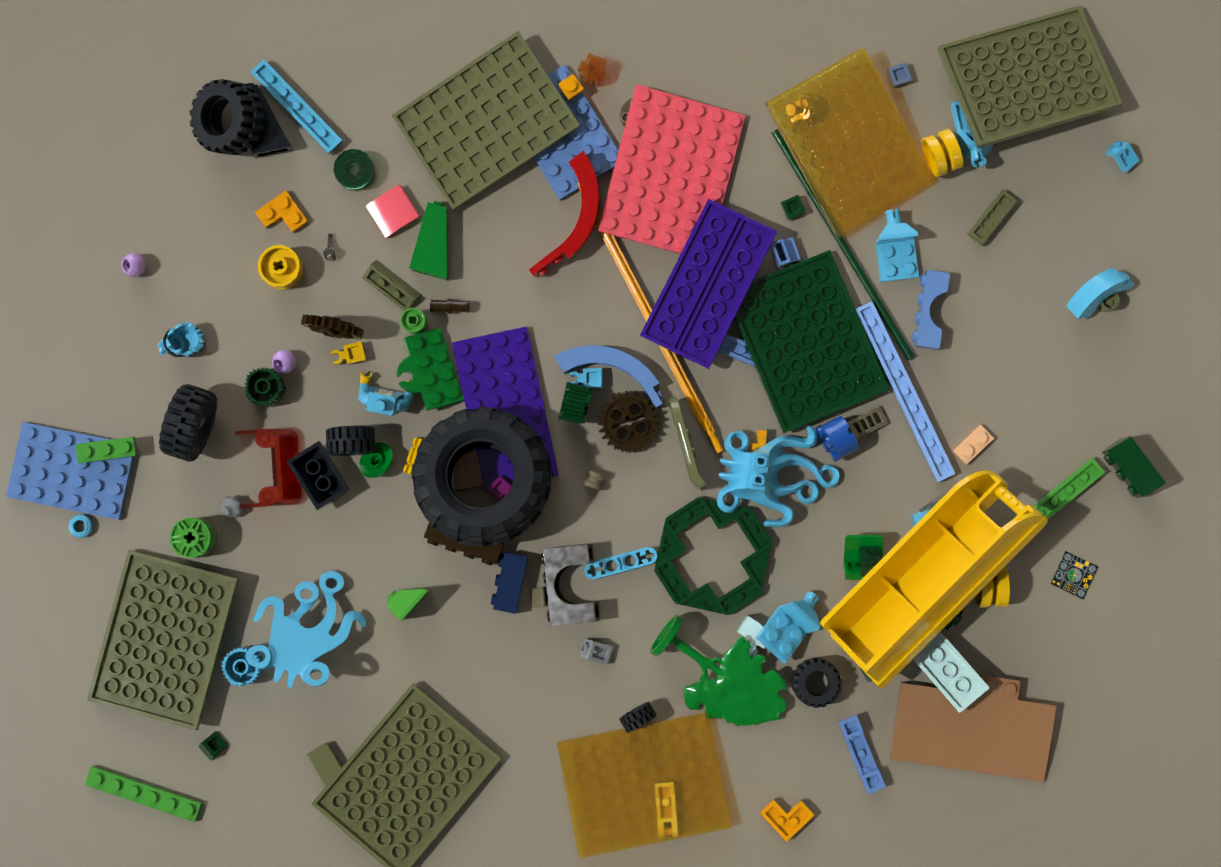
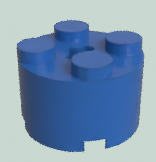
(837, 438)

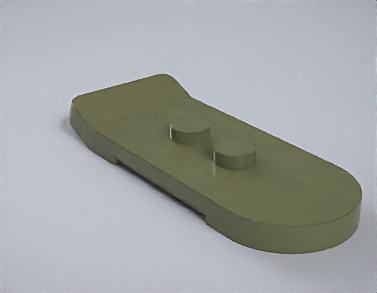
(687, 450)

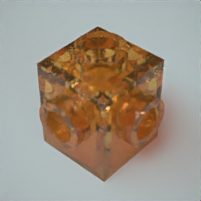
(592, 70)

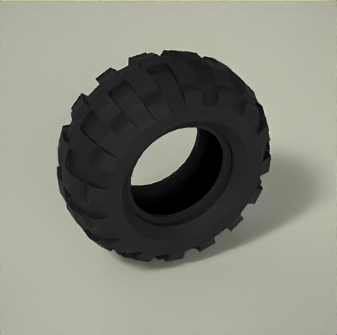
(473, 430)

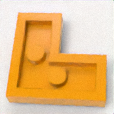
(284, 208)
(786, 823)

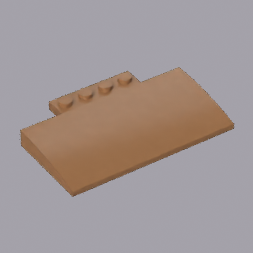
(989, 737)

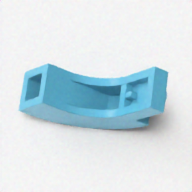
(1096, 290)

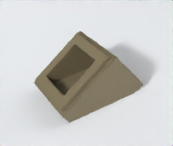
(537, 597)

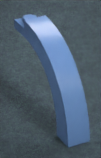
(615, 358)

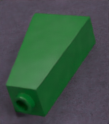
(431, 248)

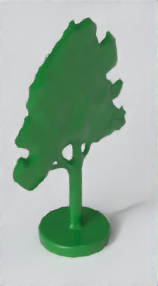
(741, 689)

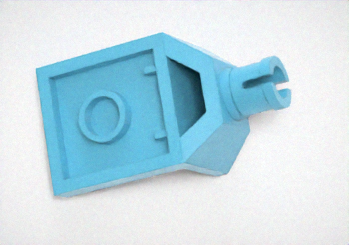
(965, 138)
(896, 250)
(789, 626)

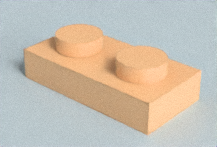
(973, 444)

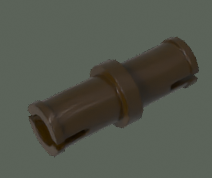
(449, 306)

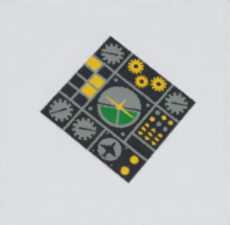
(1074, 575)

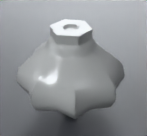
(231, 507)

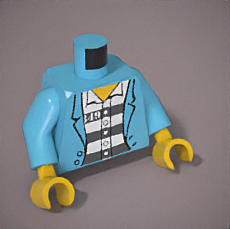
(382, 400)

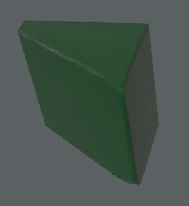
(213, 745)

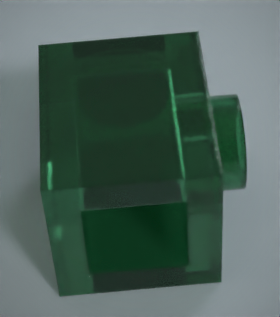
(868, 558)

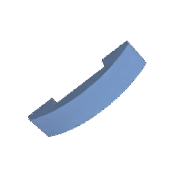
(861, 754)

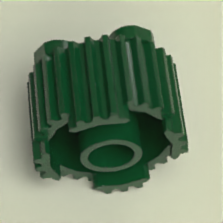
(254, 387)
(574, 403)

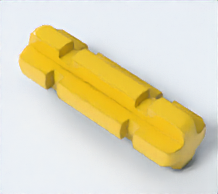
(412, 456)

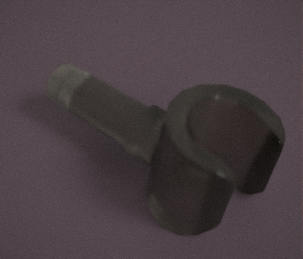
(329, 250)

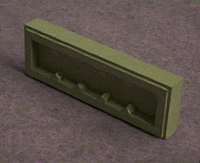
(992, 217)

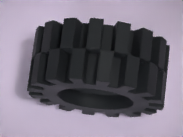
(637, 717)

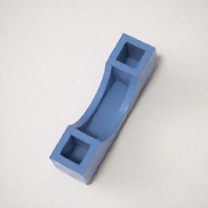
(927, 333)

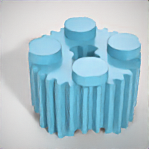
(234, 671)

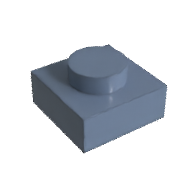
(899, 75)

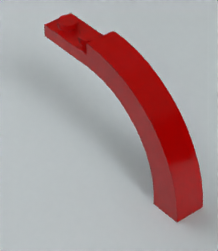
(587, 219)

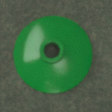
(378, 462)

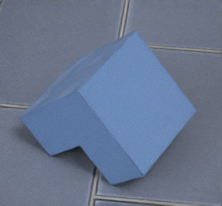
(784, 252)

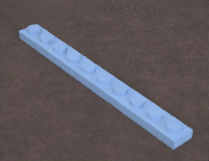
(905, 392)

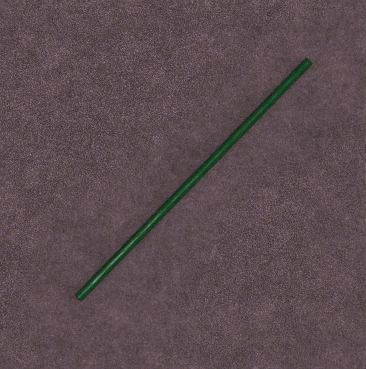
(846, 250)

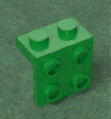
(851, 553)

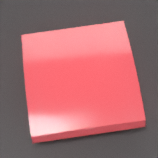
(393, 211)

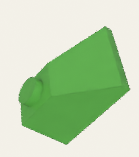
(405, 601)

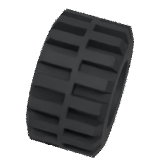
(350, 440)
(833, 685)

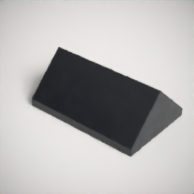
(318, 475)

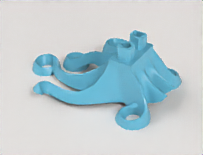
(755, 474)
(298, 647)

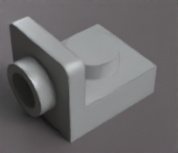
(596, 651)

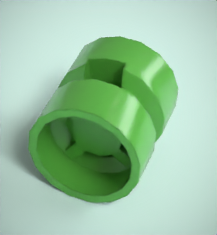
(413, 321)

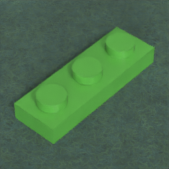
(106, 450)

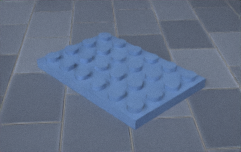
(588, 138)
(50, 475)

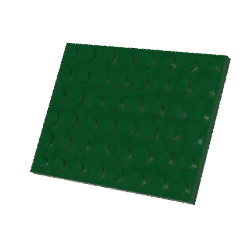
(808, 342)

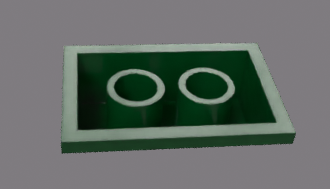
(1133, 467)

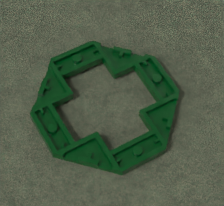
(704, 597)

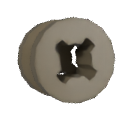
(593, 480)

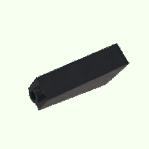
(272, 136)

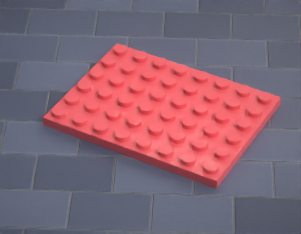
(668, 168)

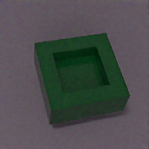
(793, 207)

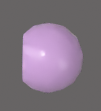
(133, 265)
(283, 362)

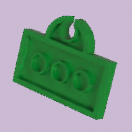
(430, 370)

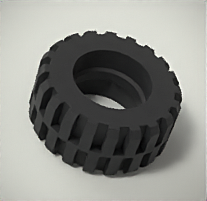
(208, 111)
(188, 422)

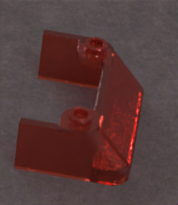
(286, 487)

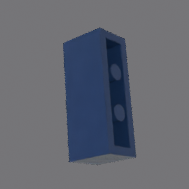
(509, 582)

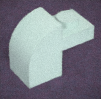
(750, 629)

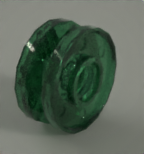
(352, 158)

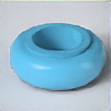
(88, 528)

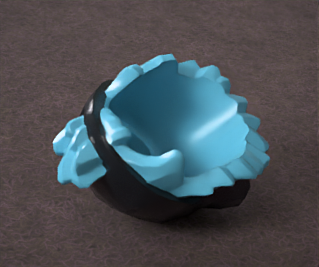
(182, 340)

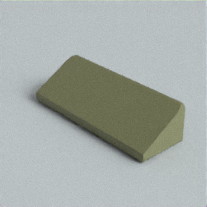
(391, 285)
(324, 763)

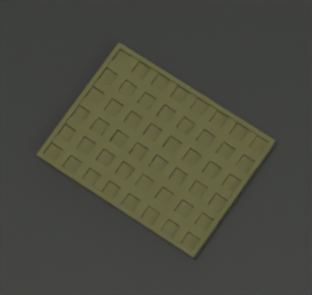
(486, 120)

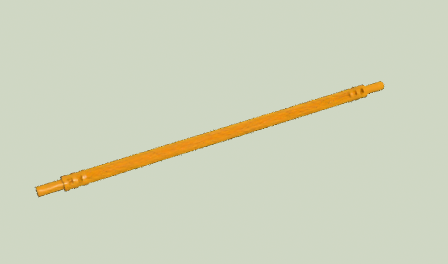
(670, 356)

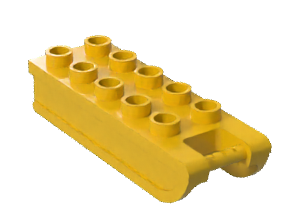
(930, 576)

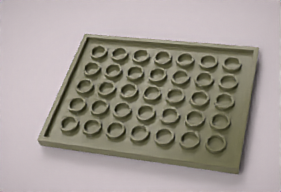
(1029, 76)
(163, 640)
(406, 780)

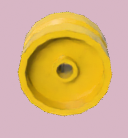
(942, 152)
(269, 266)
(995, 591)

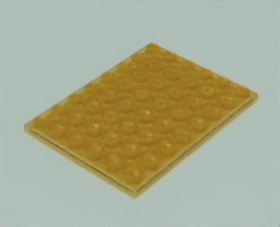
(850, 142)
(643, 785)

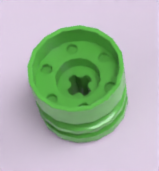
(204, 535)

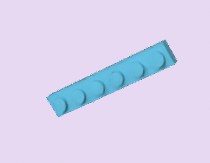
(296, 106)

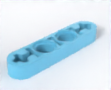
(621, 566)

